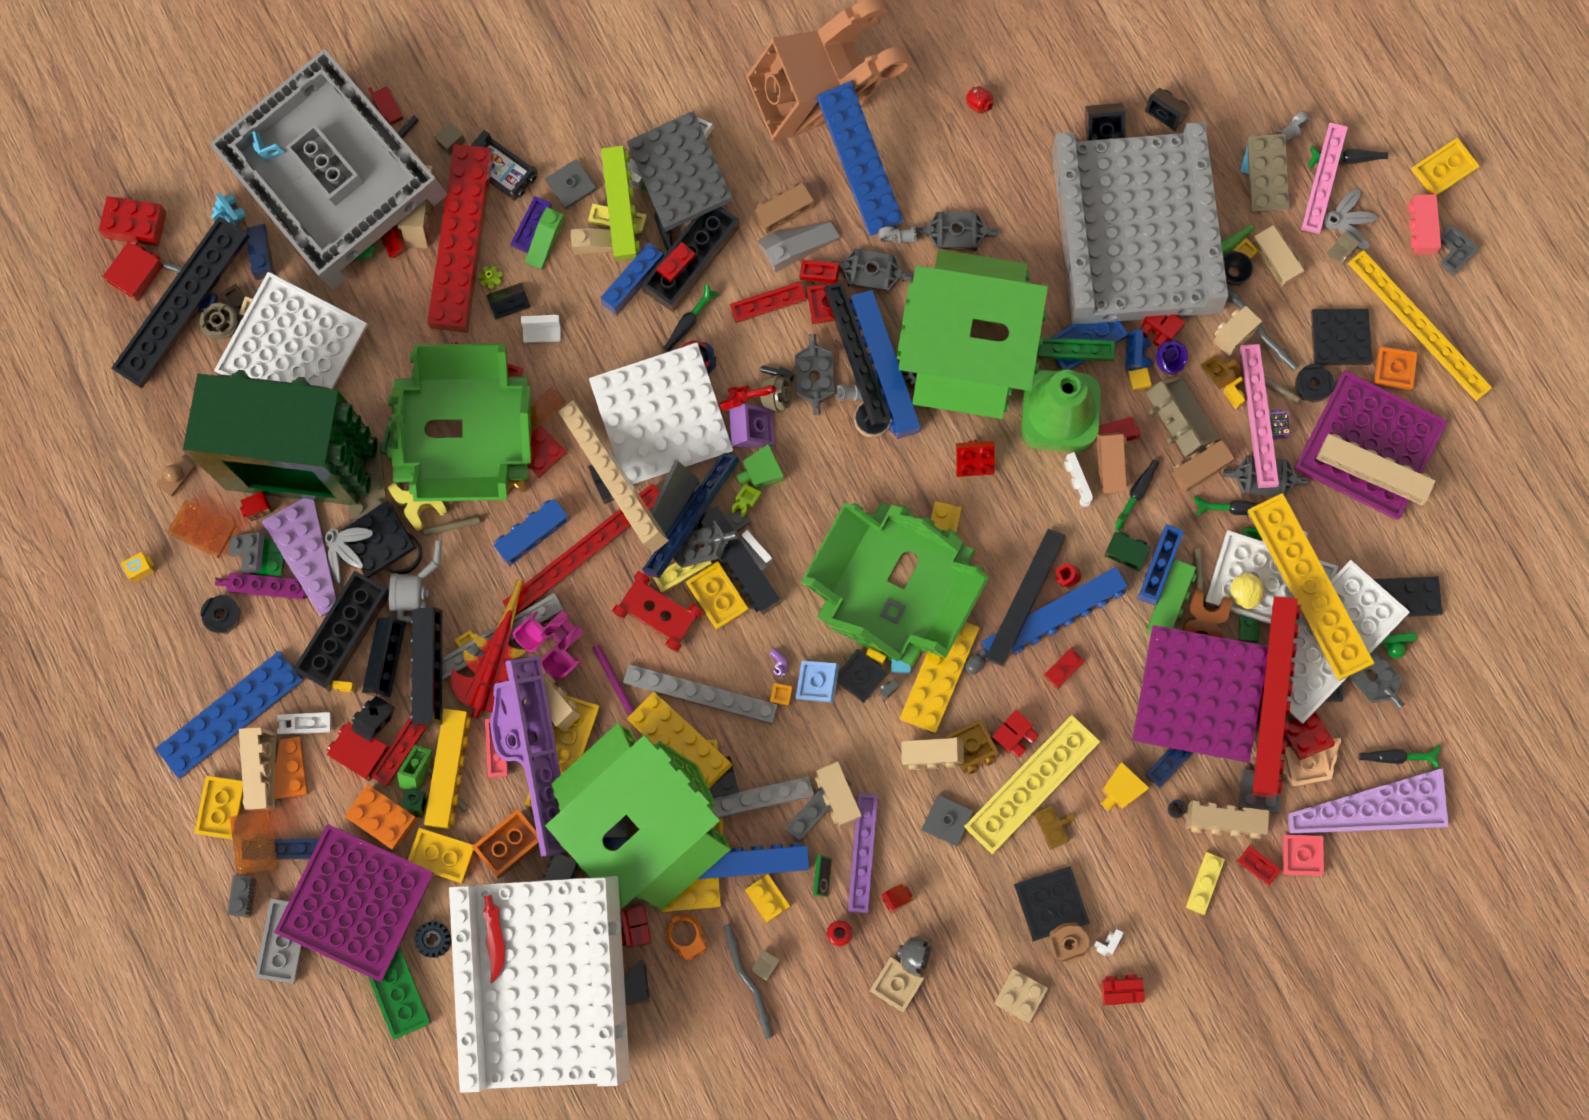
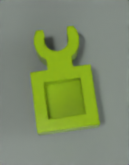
(746, 498)

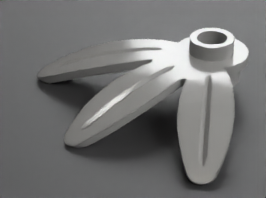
(1355, 218)
(335, 542)

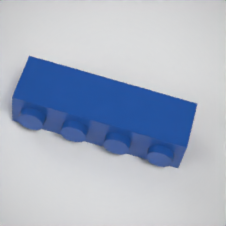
(631, 279)
(531, 532)
(1160, 564)

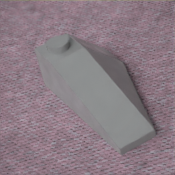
(791, 245)

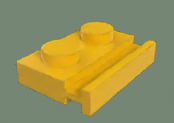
(946, 516)
(767, 898)

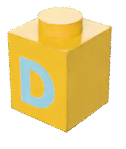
(138, 567)

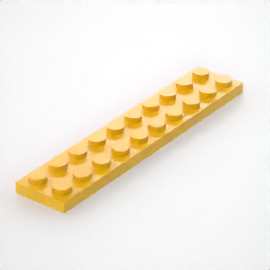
(1311, 587)

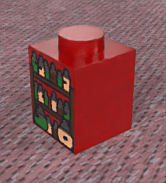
(255, 506)

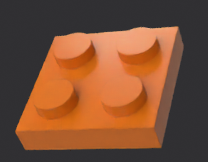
(1395, 368)

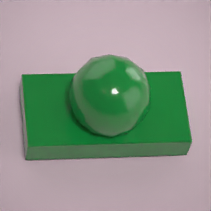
(1396, 644)

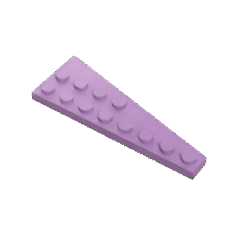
(1400, 805)

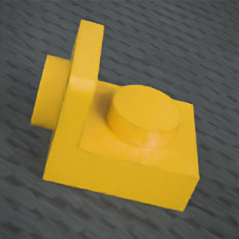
(1233, 394)

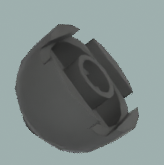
(915, 955)

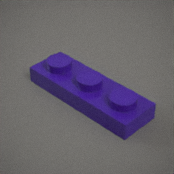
(527, 228)

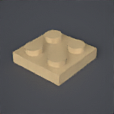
(896, 985)
(1020, 996)

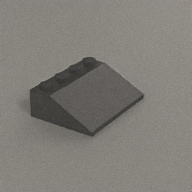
(674, 496)

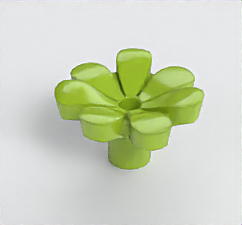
(490, 277)

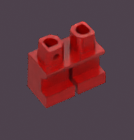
(1165, 332)
(1012, 732)
(635, 936)

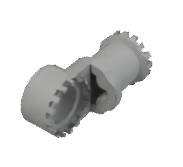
(1294, 126)
(902, 236)
(848, 392)

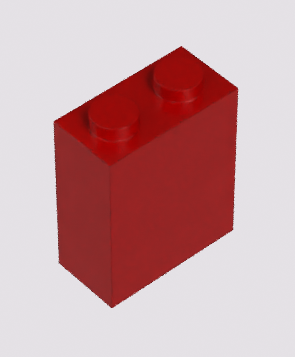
(133, 270)
(356, 752)

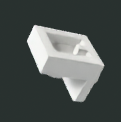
(1112, 940)

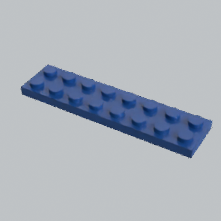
(859, 157)
(229, 714)

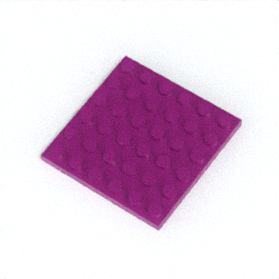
(1377, 423)
(1200, 693)
(354, 903)

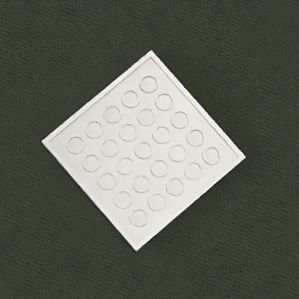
(292, 337)
(661, 413)

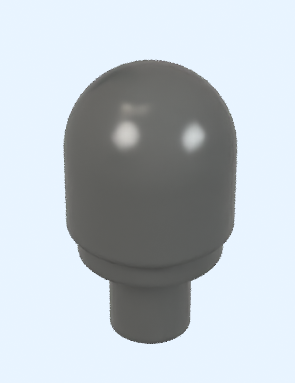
(975, 663)

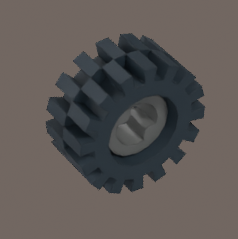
(440, 946)

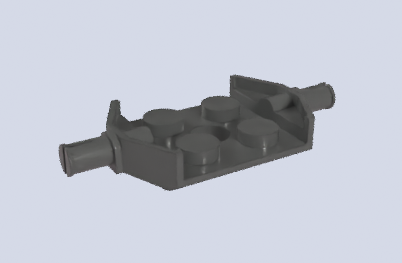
(943, 236)
(883, 278)
(814, 360)
(1247, 477)
(714, 541)
(1385, 685)

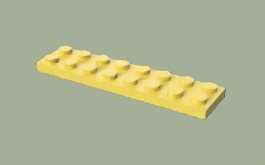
(1031, 784)

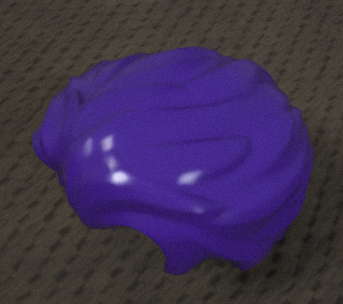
(1172, 357)

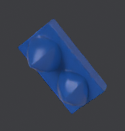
(1134, 357)

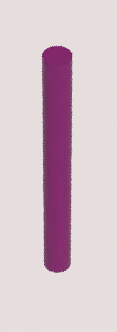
(613, 679)

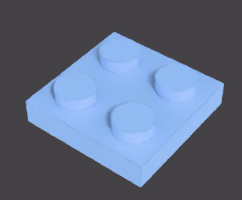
(817, 681)

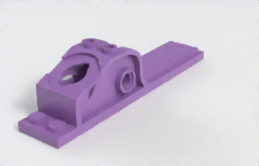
(519, 724)

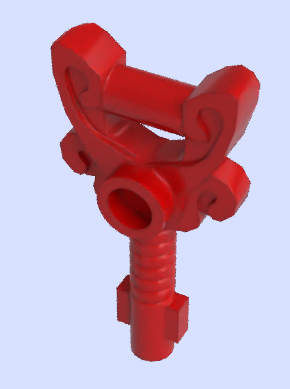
(739, 395)

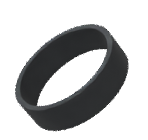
(414, 565)

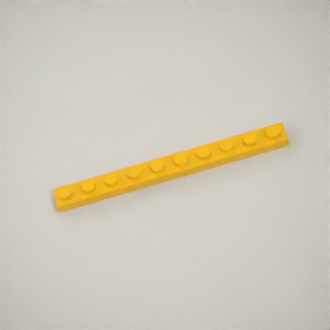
(1420, 325)

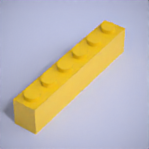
(447, 768)

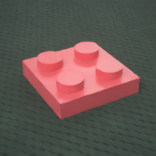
(1303, 855)

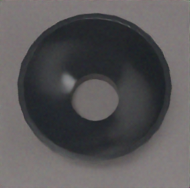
(1242, 263)

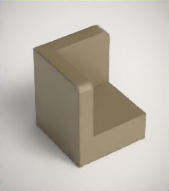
(448, 137)
(1343, 248)
(765, 965)

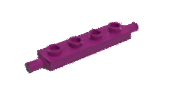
(262, 586)

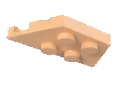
(1311, 769)

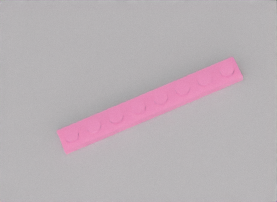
(1259, 416)

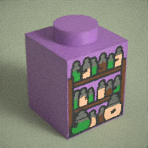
(1280, 424)

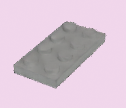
(278, 955)

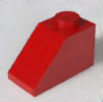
(896, 898)

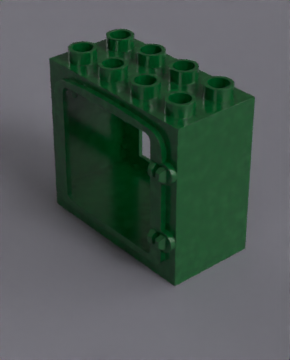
(279, 438)

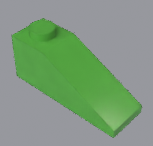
(545, 238)

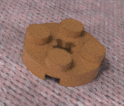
(1064, 932)

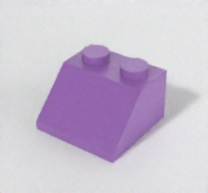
(751, 426)

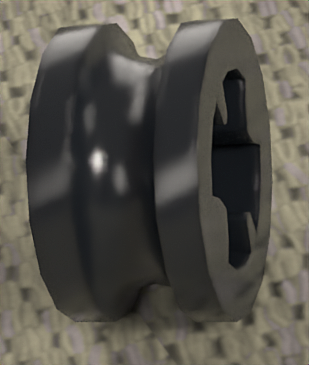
(1176, 814)

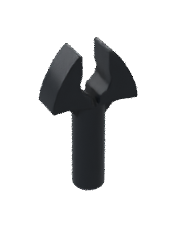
(781, 371)

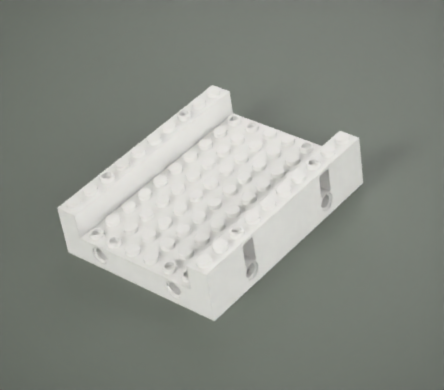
(561, 990)

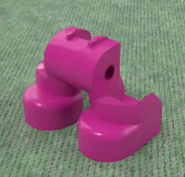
(532, 635)

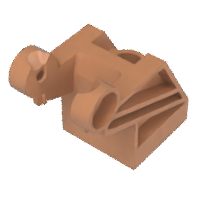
(810, 63)

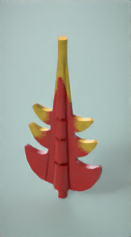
(490, 667)

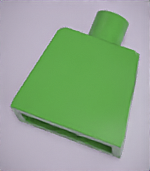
(761, 469)

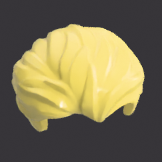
(1247, 591)

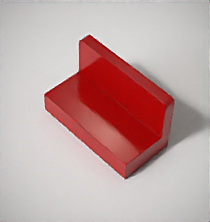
(386, 105)
(1124, 426)

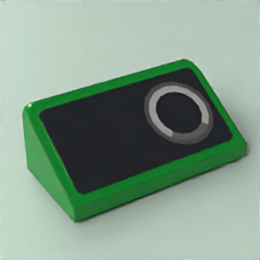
(822, 876)

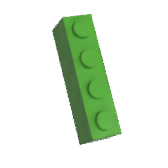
(1172, 595)

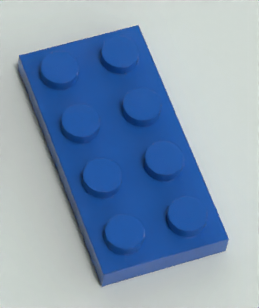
(1096, 331)

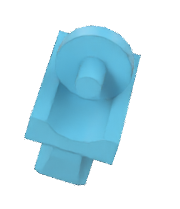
(223, 209)

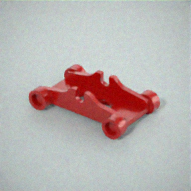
(673, 629)

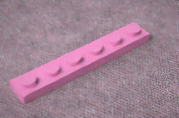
(1324, 178)

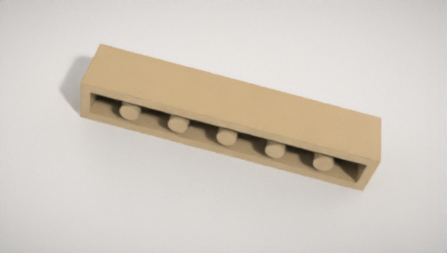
(1376, 469)

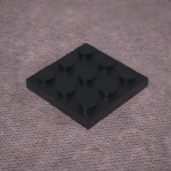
(1341, 336)
(387, 543)
(1050, 902)

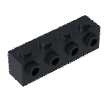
(384, 657)

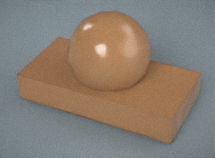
(175, 475)

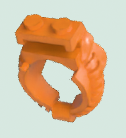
(690, 951)

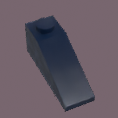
(259, 252)

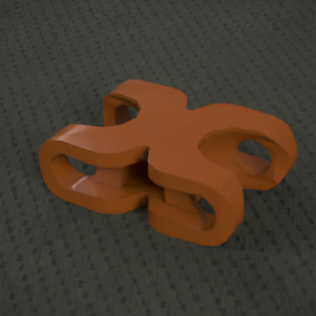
(1207, 619)

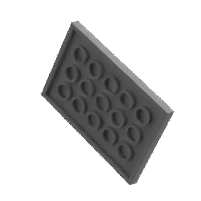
(679, 171)

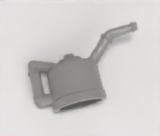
(408, 591)

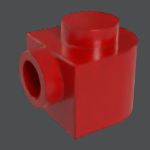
(1068, 575)

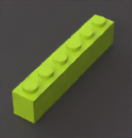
(620, 203)

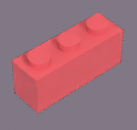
(1424, 224)

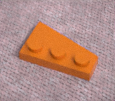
(290, 770)

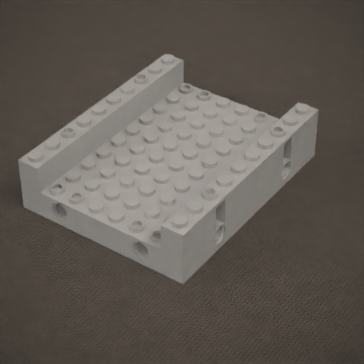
(340, 170)
(1139, 226)

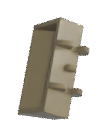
(1182, 415)

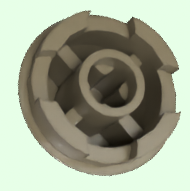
(218, 321)
(780, 399)

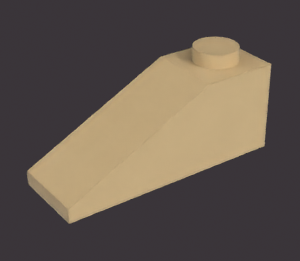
(591, 241)

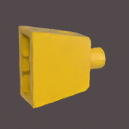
(1122, 788)

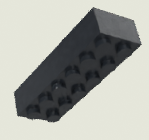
(706, 238)
(342, 631)

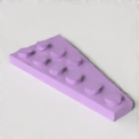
(301, 545)

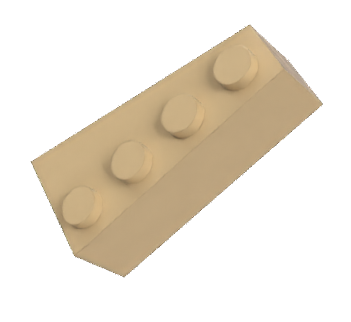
(416, 223)
(258, 768)
(1227, 820)

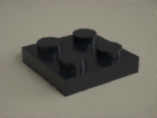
(861, 676)

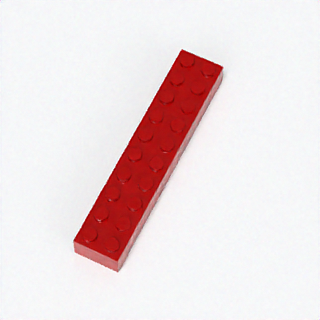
(460, 238)
(1275, 693)

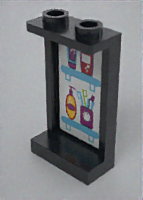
(508, 171)

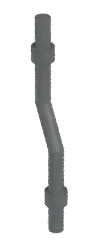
(1281, 353)
(763, 1017)

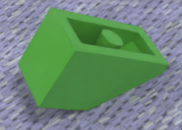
(415, 768)

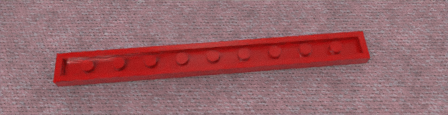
(578, 554)

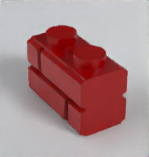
(1122, 991)

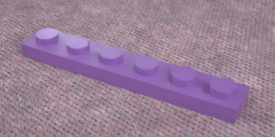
(863, 854)

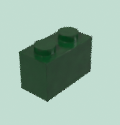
(1127, 550)

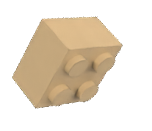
(1237, 330)

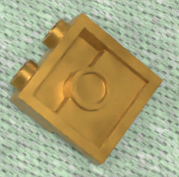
(977, 746)

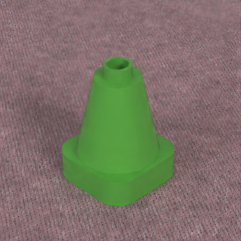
(1061, 411)

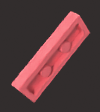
(495, 765)

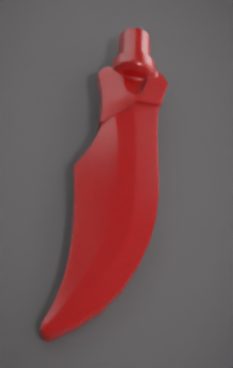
(494, 938)

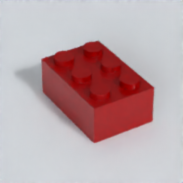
(132, 221)

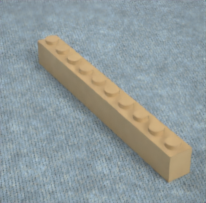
(613, 476)

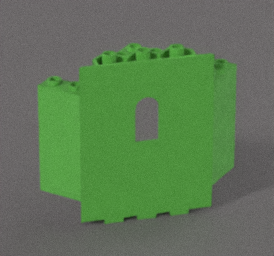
(936, 328)
(495, 409)
(854, 572)
(663, 799)

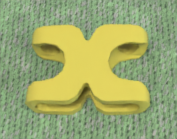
(414, 509)

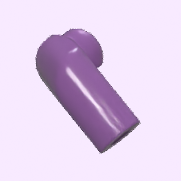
(781, 662)

